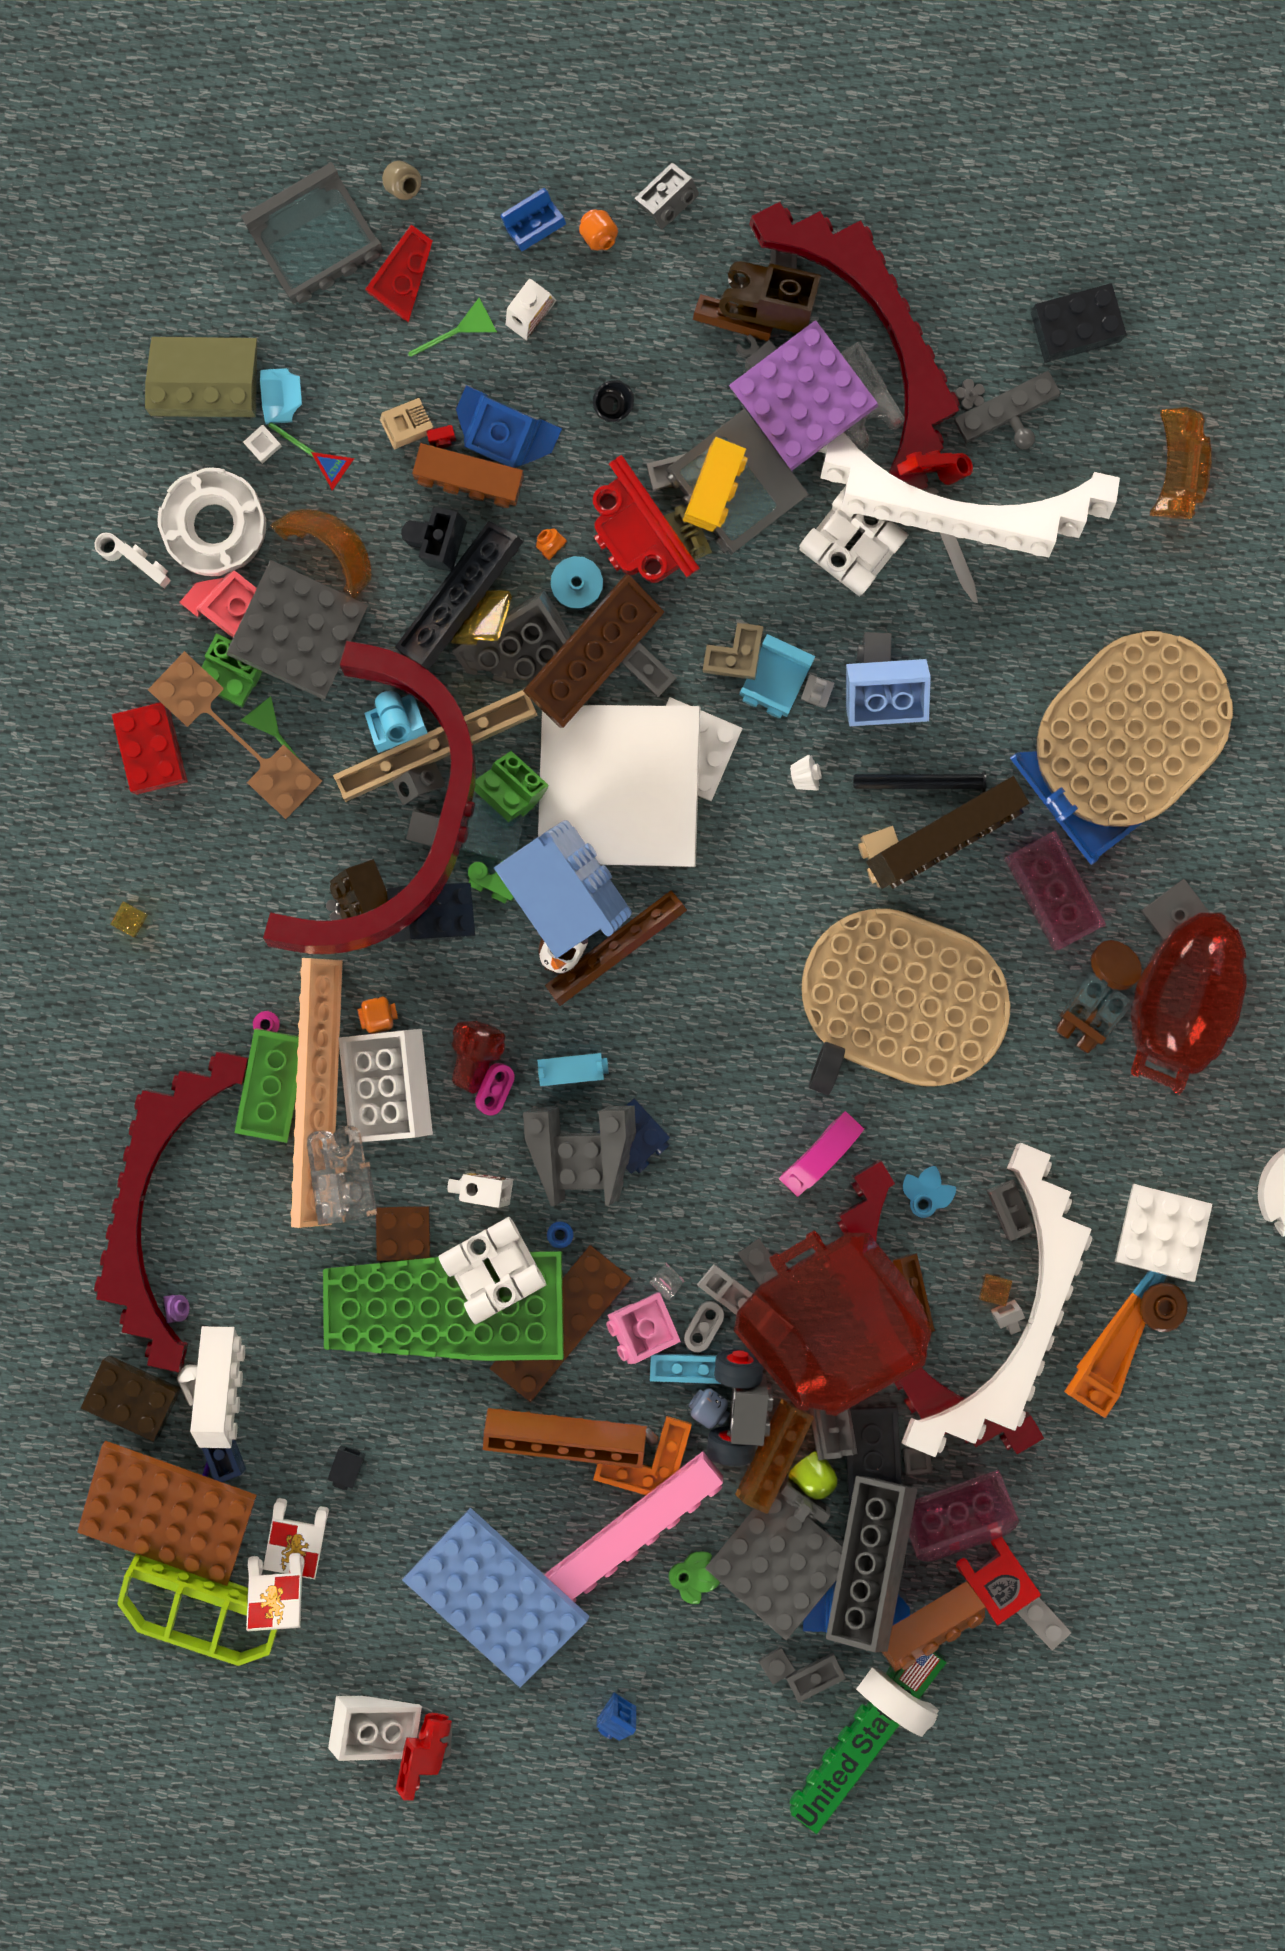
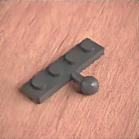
(1009, 408)

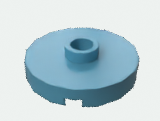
(580, 596)

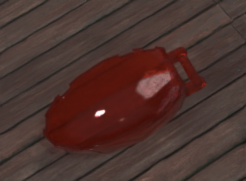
(1188, 999)

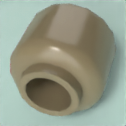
(401, 180)

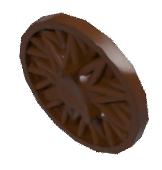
(1163, 1307)

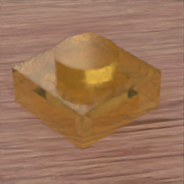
(129, 919)

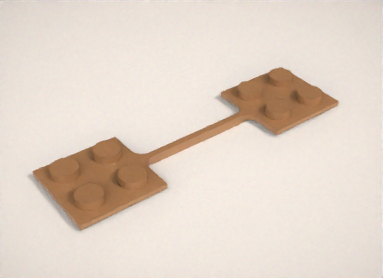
(190, 691)

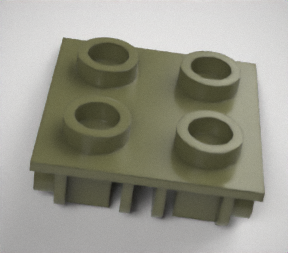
(689, 534)

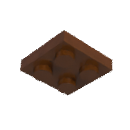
(403, 1233)

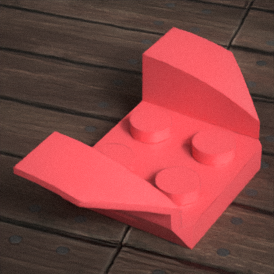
(221, 600)

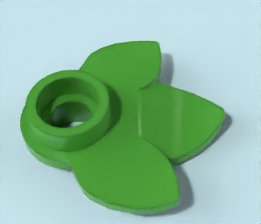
(696, 1579)

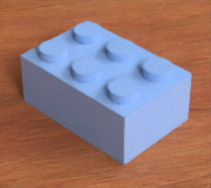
(887, 692)

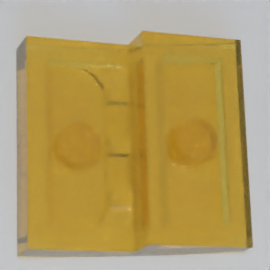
(485, 619)

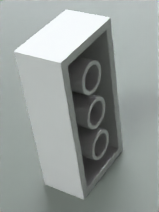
(217, 1387)

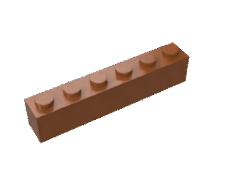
(564, 1438)

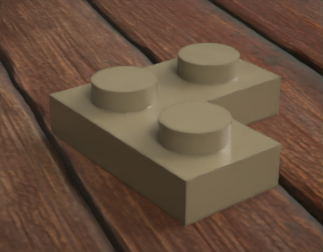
(741, 659)

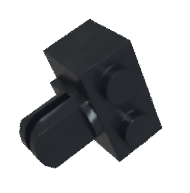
(438, 538)

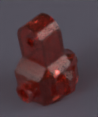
(476, 1047)

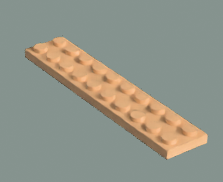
(315, 1075)

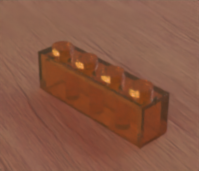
(775, 1458)

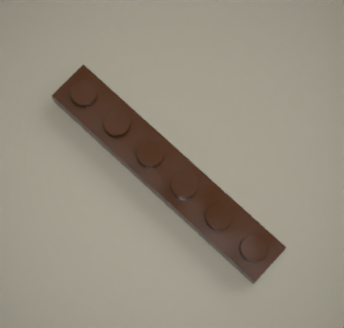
(616, 947)

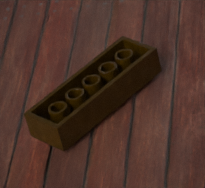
(948, 834)

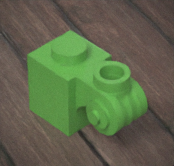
(481, 879)

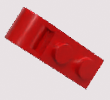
(947, 465)

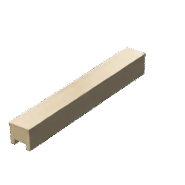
(432, 746)

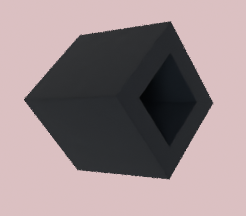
(346, 1468)

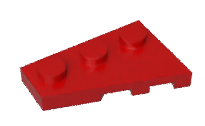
(401, 273)

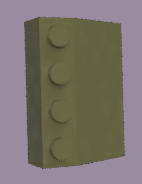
(201, 377)

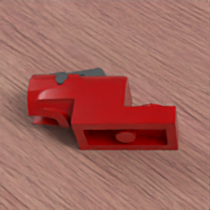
(424, 1754)

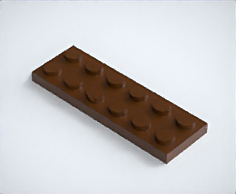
(593, 651)
(587, 1293)

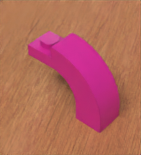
(822, 1154)

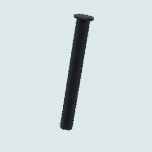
(920, 781)

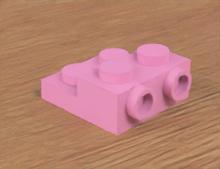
(642, 1329)

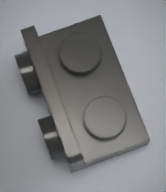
(667, 195)

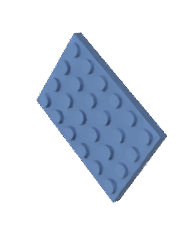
(495, 1597)

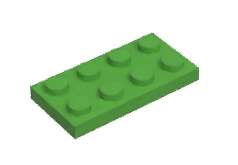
(269, 1086)

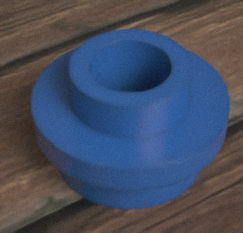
(556, 1242)

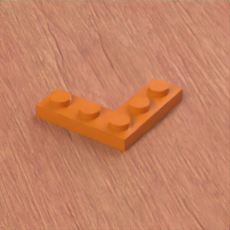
(665, 1463)

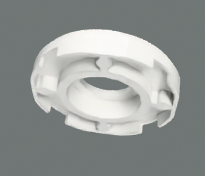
(192, 494)

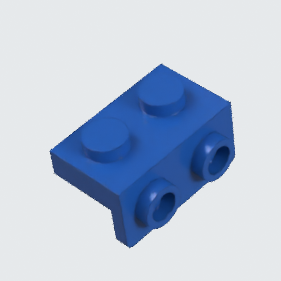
(532, 219)

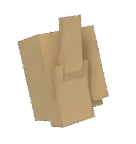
(406, 423)

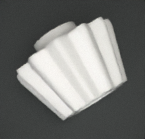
(806, 774)

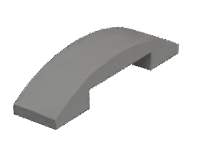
(724, 1288)

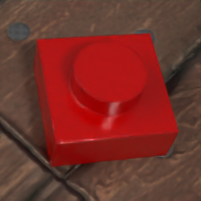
(441, 436)

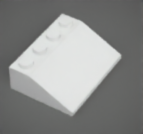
(386, 1085)

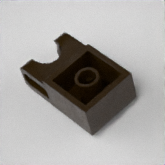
(771, 295)

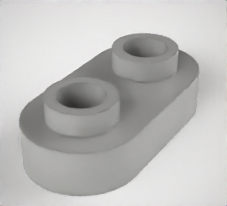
(704, 1326)

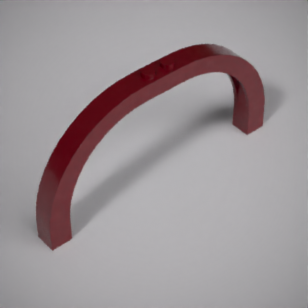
(374, 926)

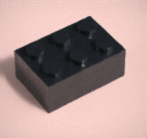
(1078, 323)
(446, 918)

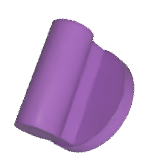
(176, 1308)

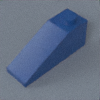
(617, 1718)

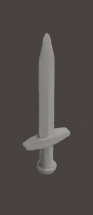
(958, 560)

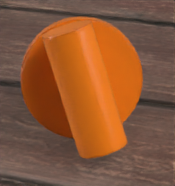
(550, 542)

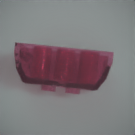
(961, 1517)

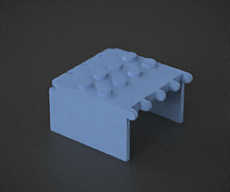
(563, 888)

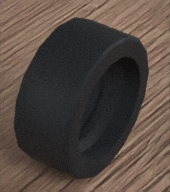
(827, 1068)

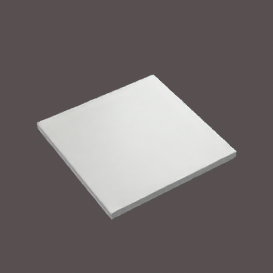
(625, 782)

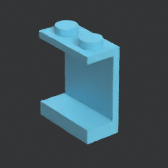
(778, 677)

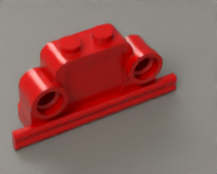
(637, 529)

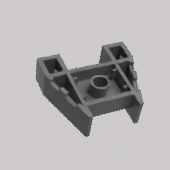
(580, 1158)

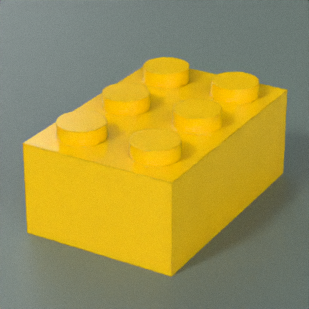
(715, 485)

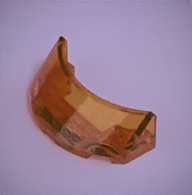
(1187, 464)
(337, 536)

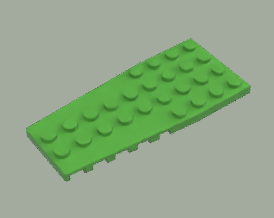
(422, 1312)

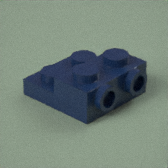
(648, 1139)

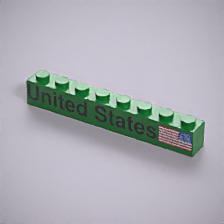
(857, 1748)

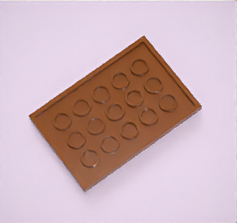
(166, 1513)

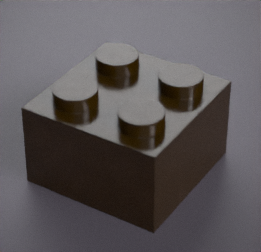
(359, 889)

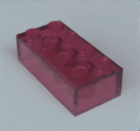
(1054, 891)

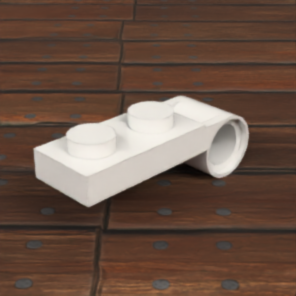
(135, 555)

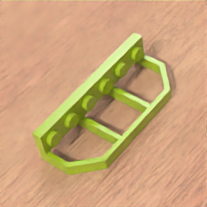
(230, 1597)

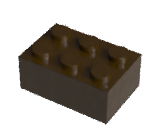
(130, 1398)

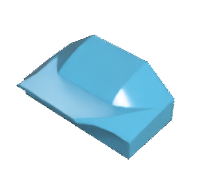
(279, 395)

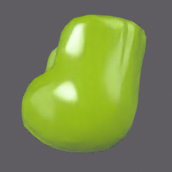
(814, 1476)

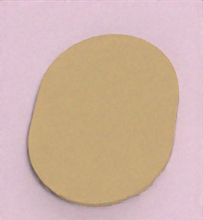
(1135, 728)
(906, 997)

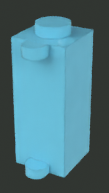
(572, 1069)

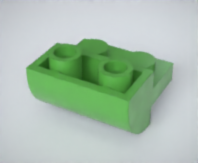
(229, 672)
(510, 787)

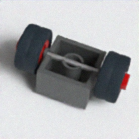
(748, 1411)

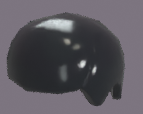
(606, 395)

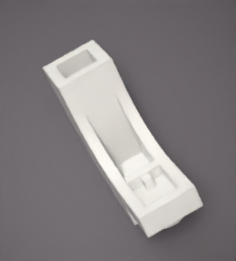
(1272, 1191)
(897, 1703)

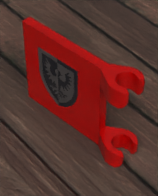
(1000, 1584)

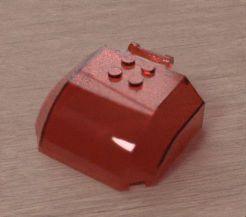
(835, 1323)

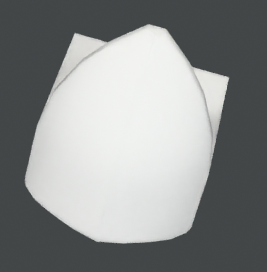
(187, 1381)

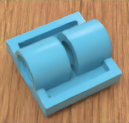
(394, 720)

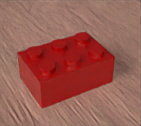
(149, 748)

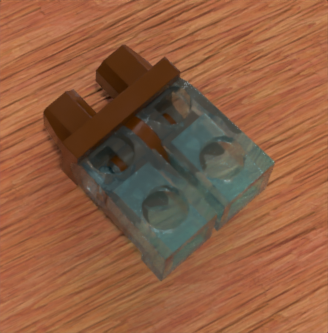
(1091, 1020)

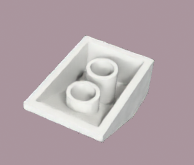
(372, 1728)

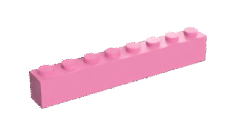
(636, 1527)

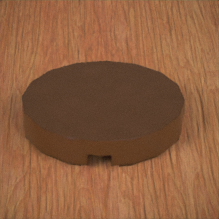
(1116, 964)

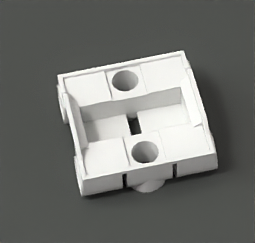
(865, 557)
(510, 1260)

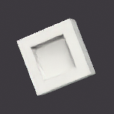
(262, 444)

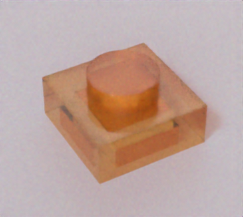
(995, 1289)

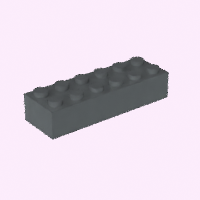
(871, 1564)

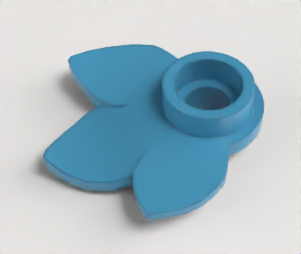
(927, 1187)

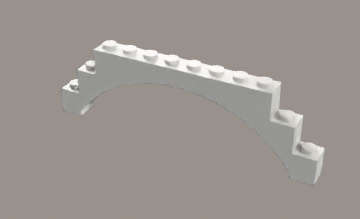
(1016, 527)
(1060, 1253)

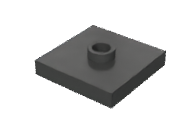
(1173, 908)

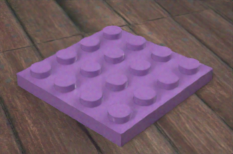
(803, 395)

